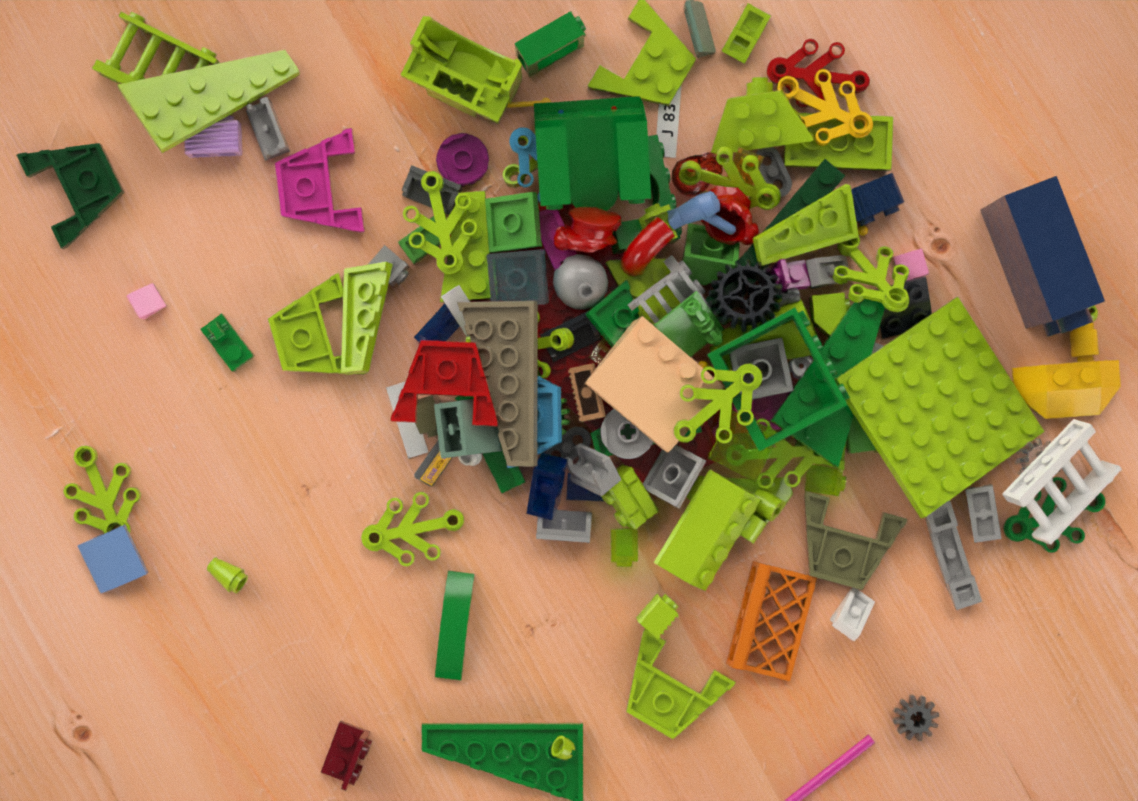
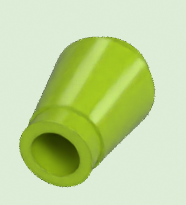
(228, 575)

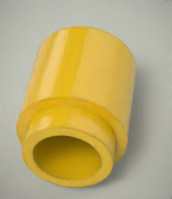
(1084, 343)

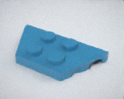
(548, 415)

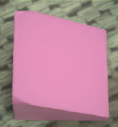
(915, 262)
(146, 301)

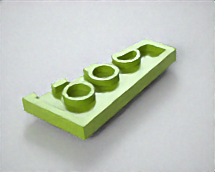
(362, 310)

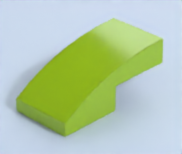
(746, 33)

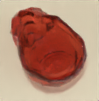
(707, 162)

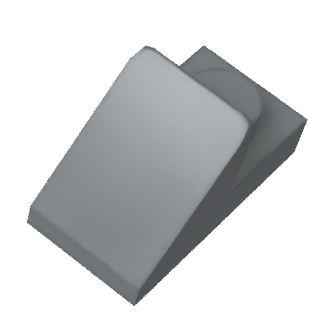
(822, 270)

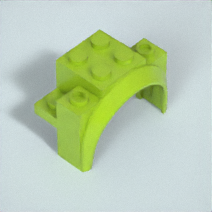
(461, 71)

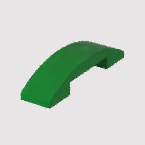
(454, 625)

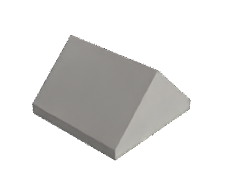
(772, 362)
(673, 475)

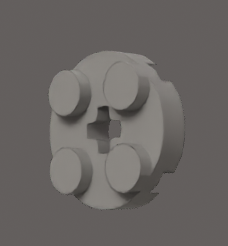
(617, 443)

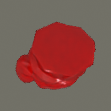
(736, 210)
(589, 231)

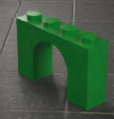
(661, 194)

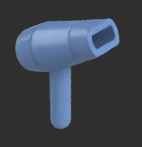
(700, 208)

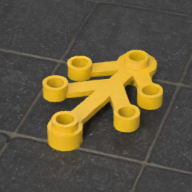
(830, 108)

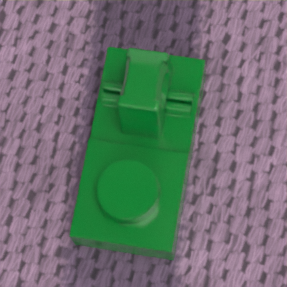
(227, 342)

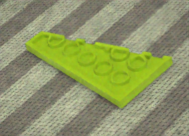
(191, 100)

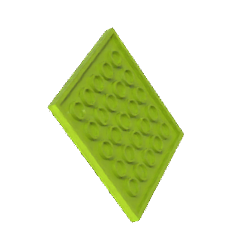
(939, 407)

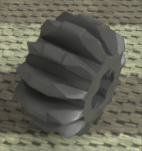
(907, 725)

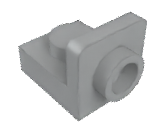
(399, 268)

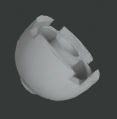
(580, 282)

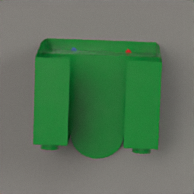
(592, 152)

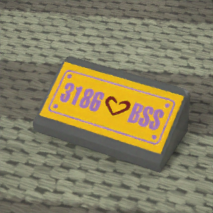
(432, 466)

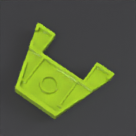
(658, 67)
(301, 331)
(663, 699)

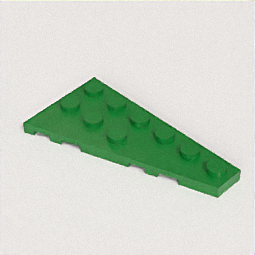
(845, 347)
(513, 752)

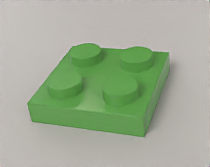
(513, 222)

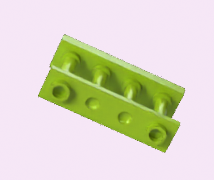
(112, 67)

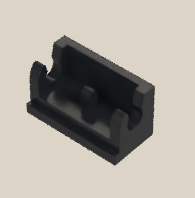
(583, 332)

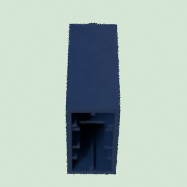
(1043, 257)

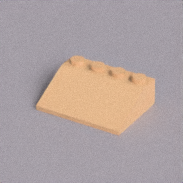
(644, 382)

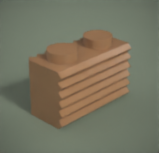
(588, 402)

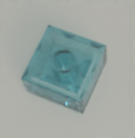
(518, 276)

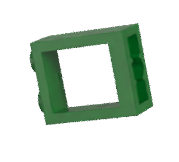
(550, 43)

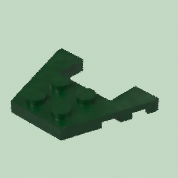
(86, 179)

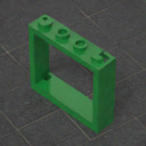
(814, 346)

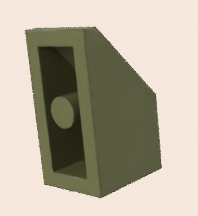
(426, 415)

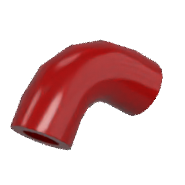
(645, 247)

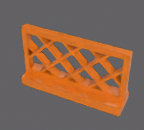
(749, 614)

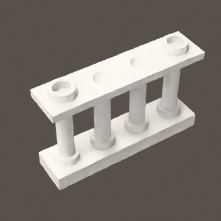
(1046, 465)

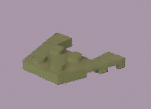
(841, 554)

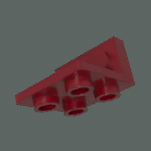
(345, 752)

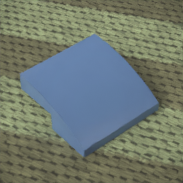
(112, 559)

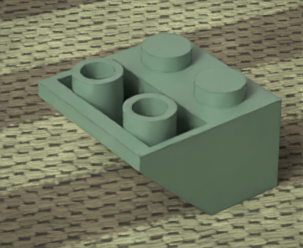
(458, 435)

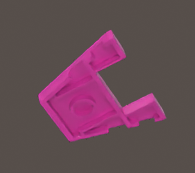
(307, 189)

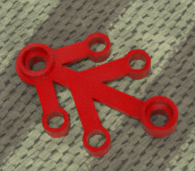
(810, 71)

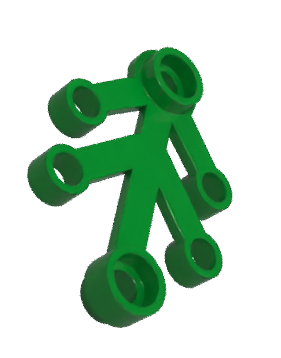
(1028, 524)

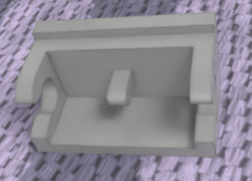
(267, 129)
(593, 470)
(983, 513)
(565, 526)

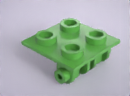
(691, 325)

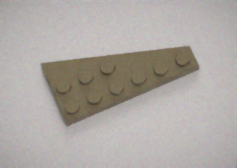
(508, 351)

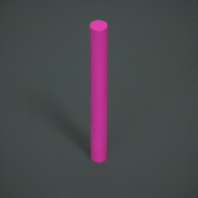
(832, 769)

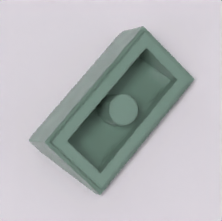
(699, 28)

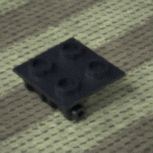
(918, 308)

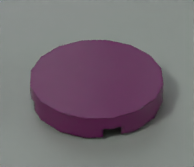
(462, 159)

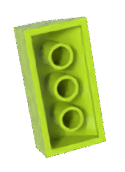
(707, 530)

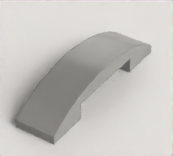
(951, 557)

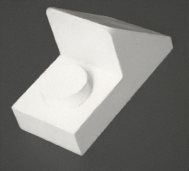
(852, 613)

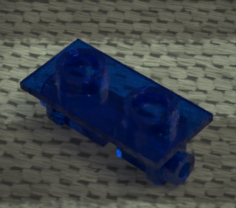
(439, 327)

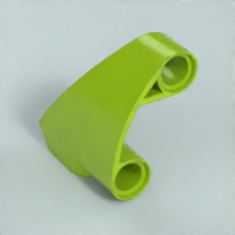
(769, 507)

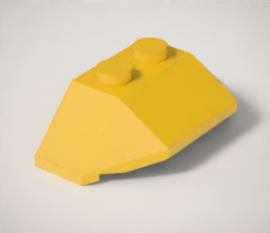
(1068, 387)

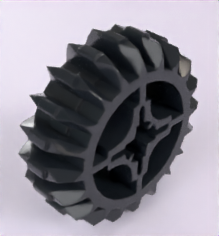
(735, 298)

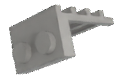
(678, 283)

